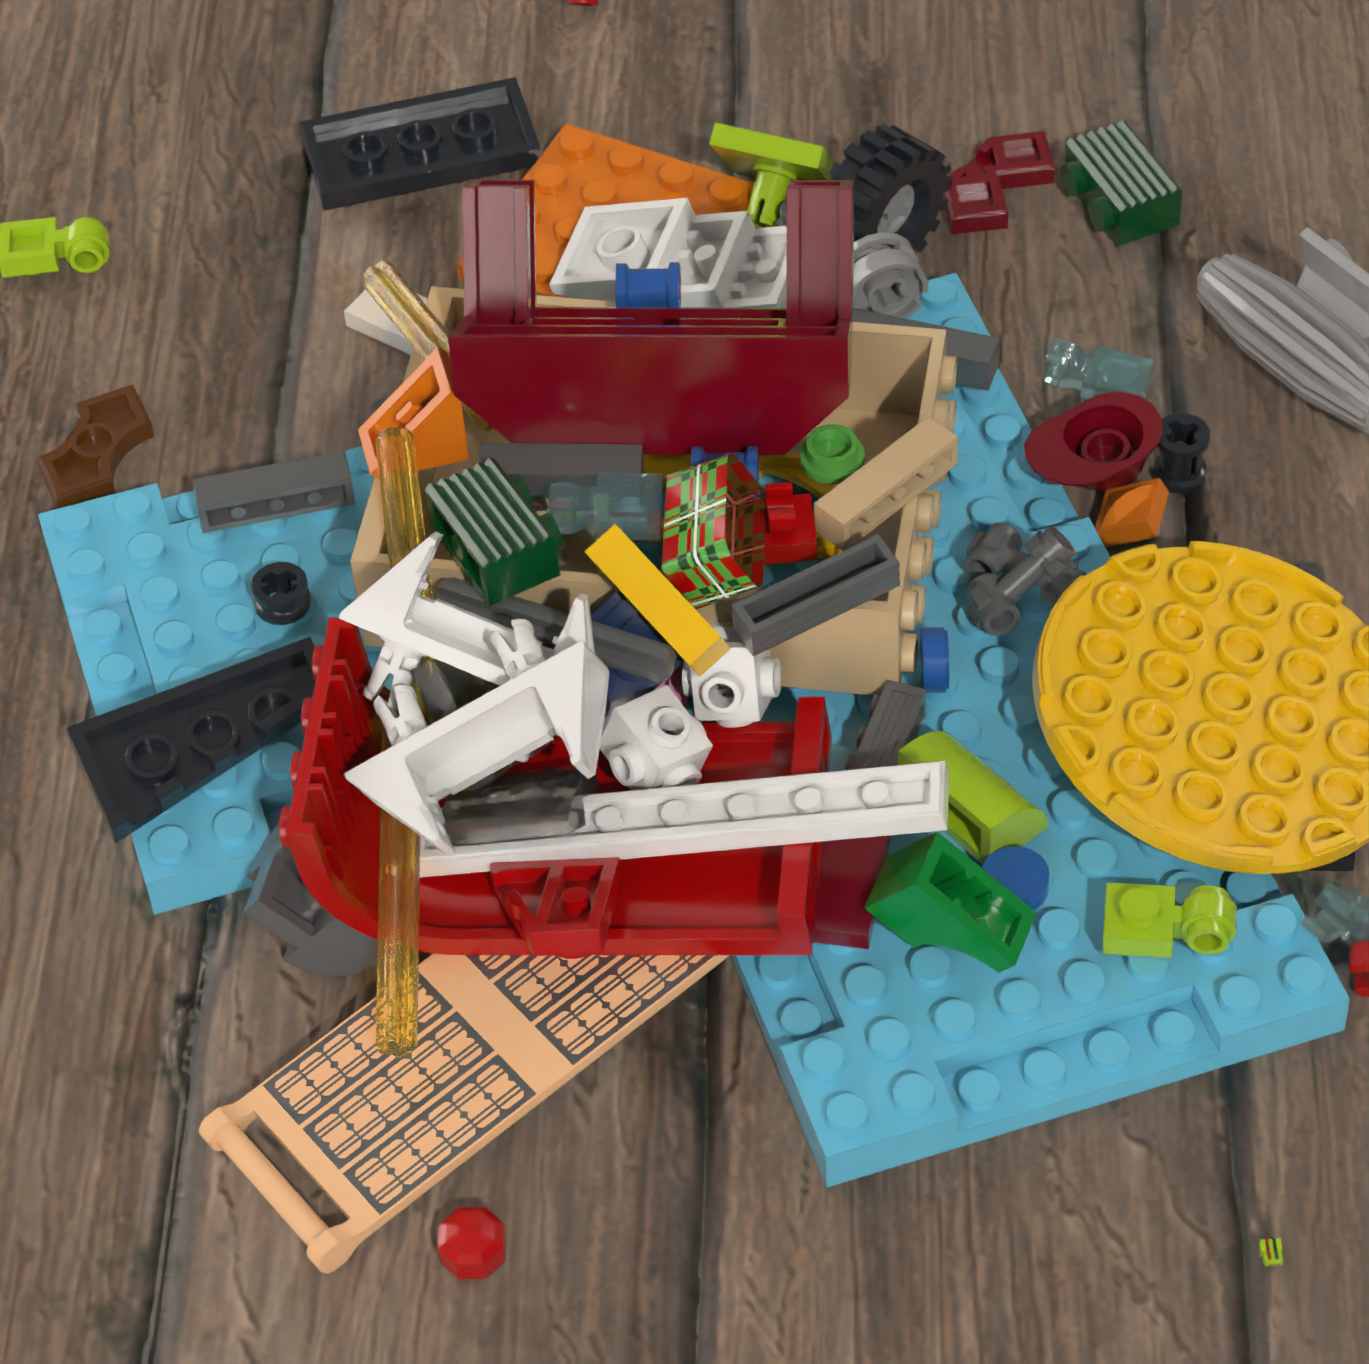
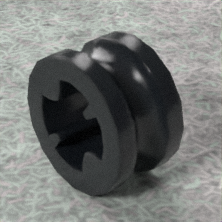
(281, 608)

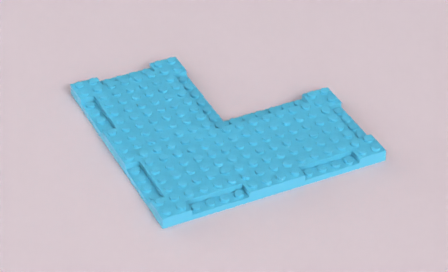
(876, 1045)

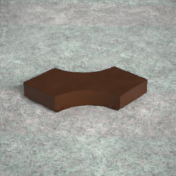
(103, 436)

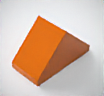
(428, 410)

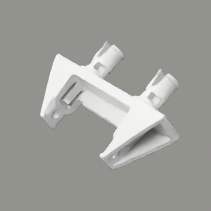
(425, 627)
(540, 701)

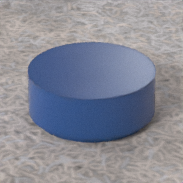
(934, 659)
(1021, 872)

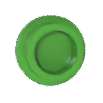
(831, 454)

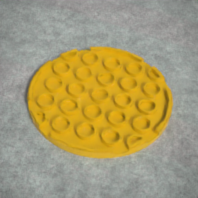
(1212, 706)

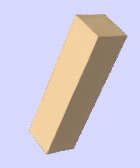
(885, 483)

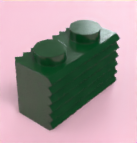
(1120, 184)
(494, 530)

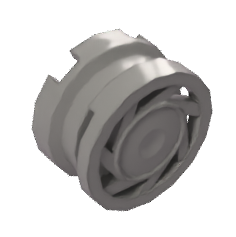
(887, 278)

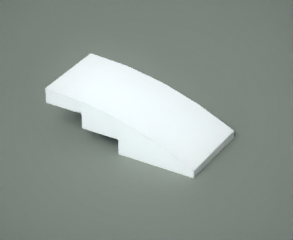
(719, 254)

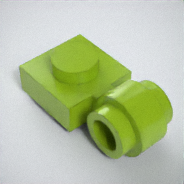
(37, 245)
(1145, 920)

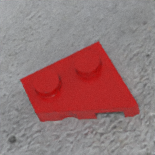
(560, 903)

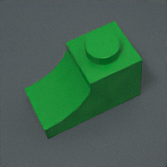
(947, 900)

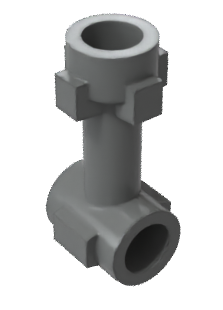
(1000, 552)
(994, 598)

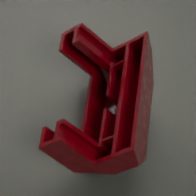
(654, 371)

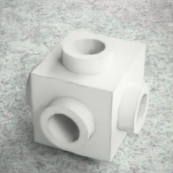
(736, 686)
(655, 742)

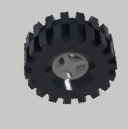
(895, 184)

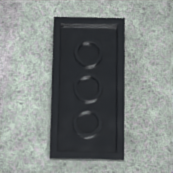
(420, 143)

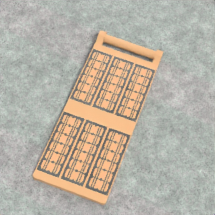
(488, 1051)

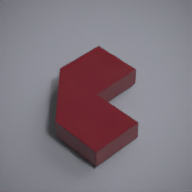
(1000, 163)

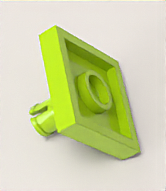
(772, 163)

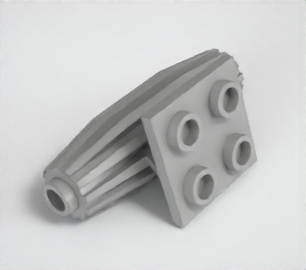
(1304, 333)

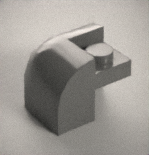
(287, 909)

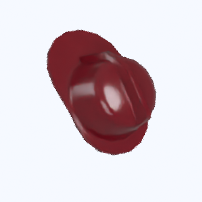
(1096, 442)

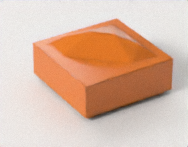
(1131, 512)

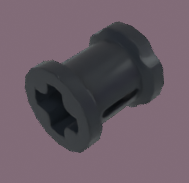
(1181, 452)

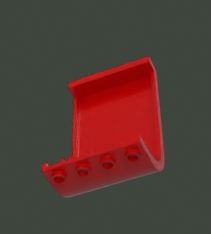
(666, 904)

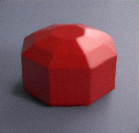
(472, 1243)

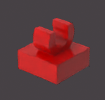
(788, 525)

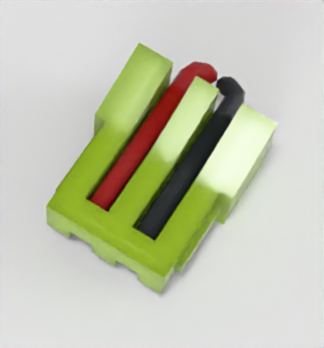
(1271, 1251)

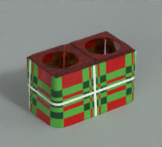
(710, 547)

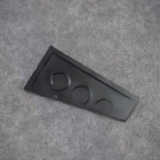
(185, 737)

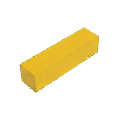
(657, 600)

